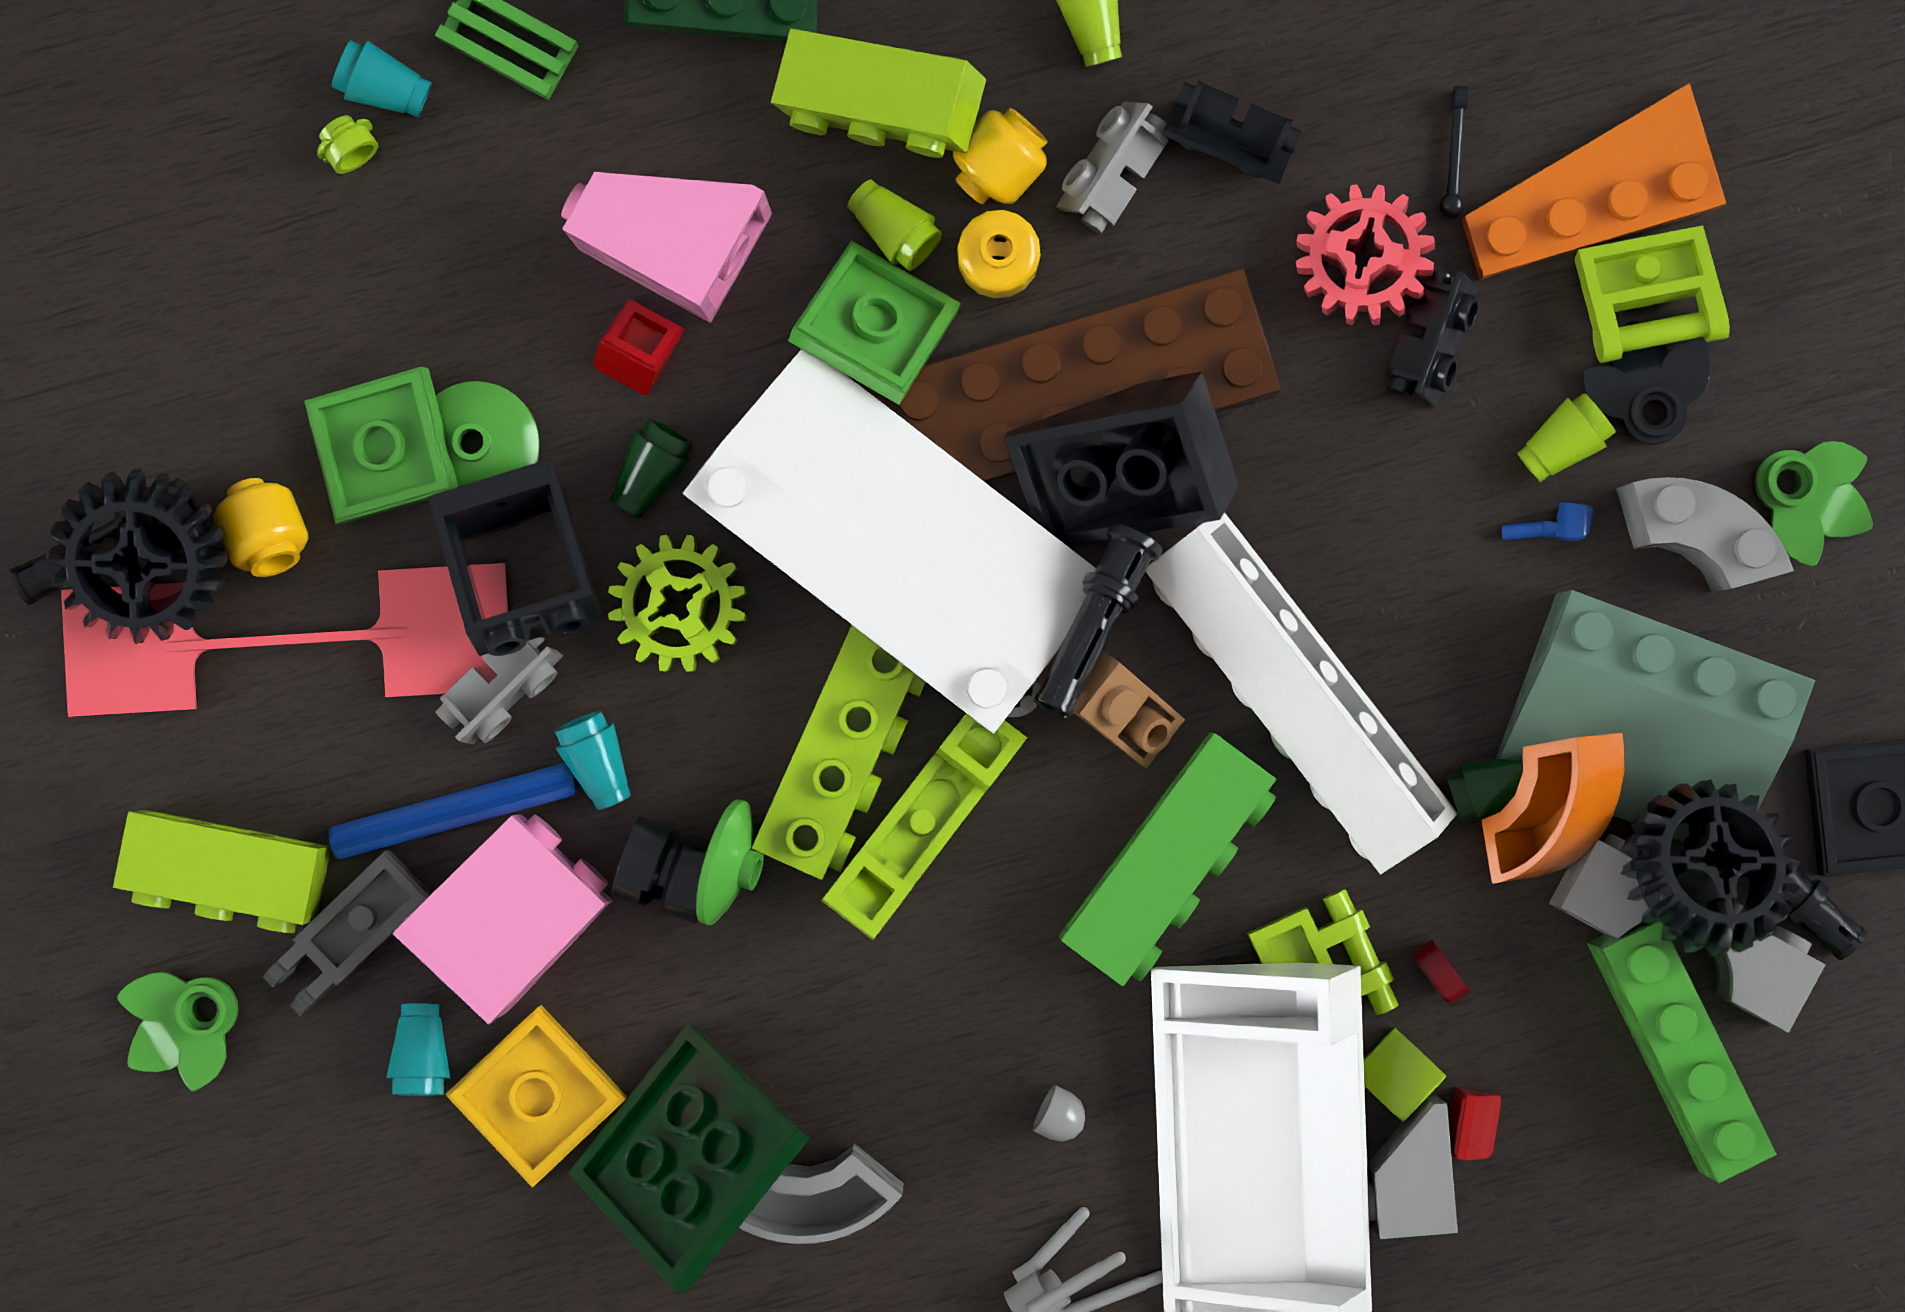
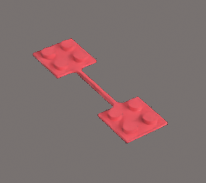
(416, 631)

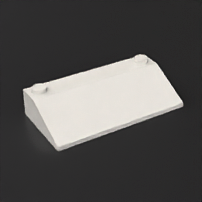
(895, 537)
(1261, 1138)

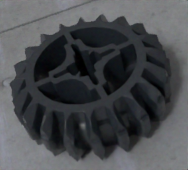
(133, 607)
(1692, 895)

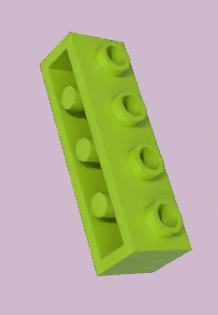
(836, 758)

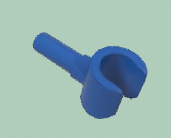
(1571, 525)

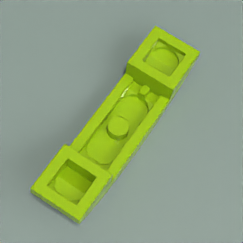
(921, 823)

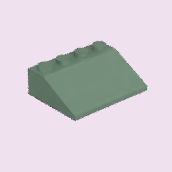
(1676, 698)

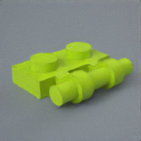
(1297, 940)

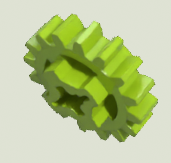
(661, 580)

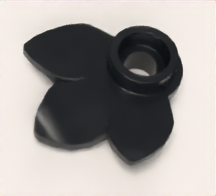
(1651, 376)

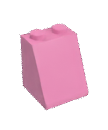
(669, 233)
(505, 916)

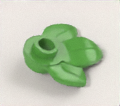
(1821, 500)
(173, 1028)

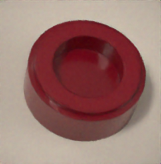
(1441, 972)

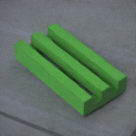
(460, 14)

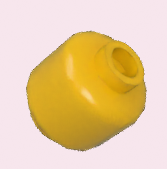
(1001, 157)
(999, 236)
(261, 527)

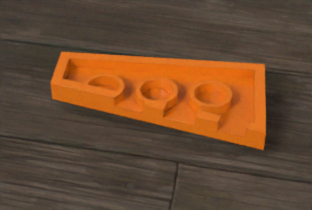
(1613, 187)

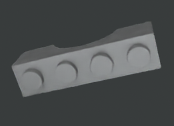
(1764, 981)

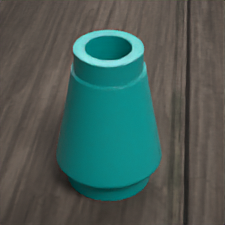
(379, 80)
(594, 758)
(419, 1052)

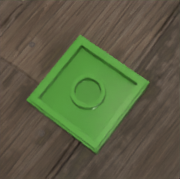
(874, 322)
(381, 445)

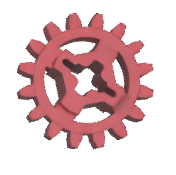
(1340, 249)

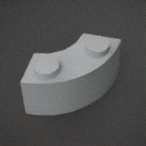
(1706, 527)
(825, 1200)

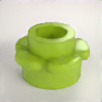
(347, 143)

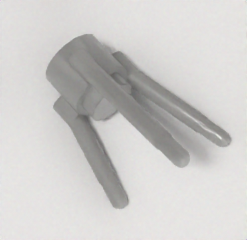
(1049, 1294)

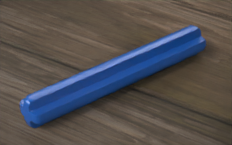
(452, 811)

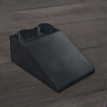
(1126, 459)

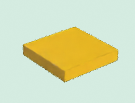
(536, 1095)

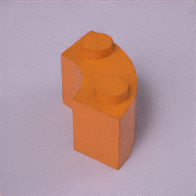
(1558, 807)

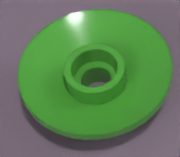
(501, 418)
(728, 863)

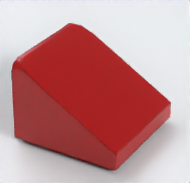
(637, 347)
(1473, 1123)

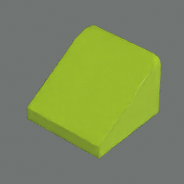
(1400, 1074)

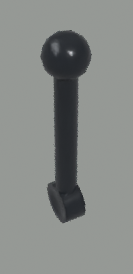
(1452, 203)

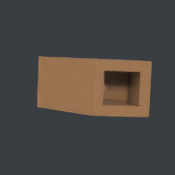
(1124, 710)

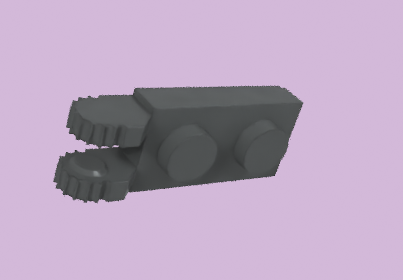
(351, 928)

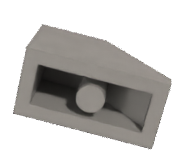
(1413, 1177)

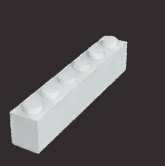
(1301, 693)

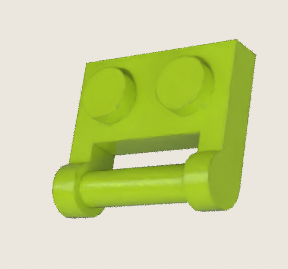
(1647, 274)

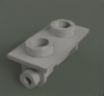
(1123, 142)
(484, 705)

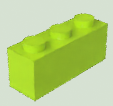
(878, 93)
(221, 870)

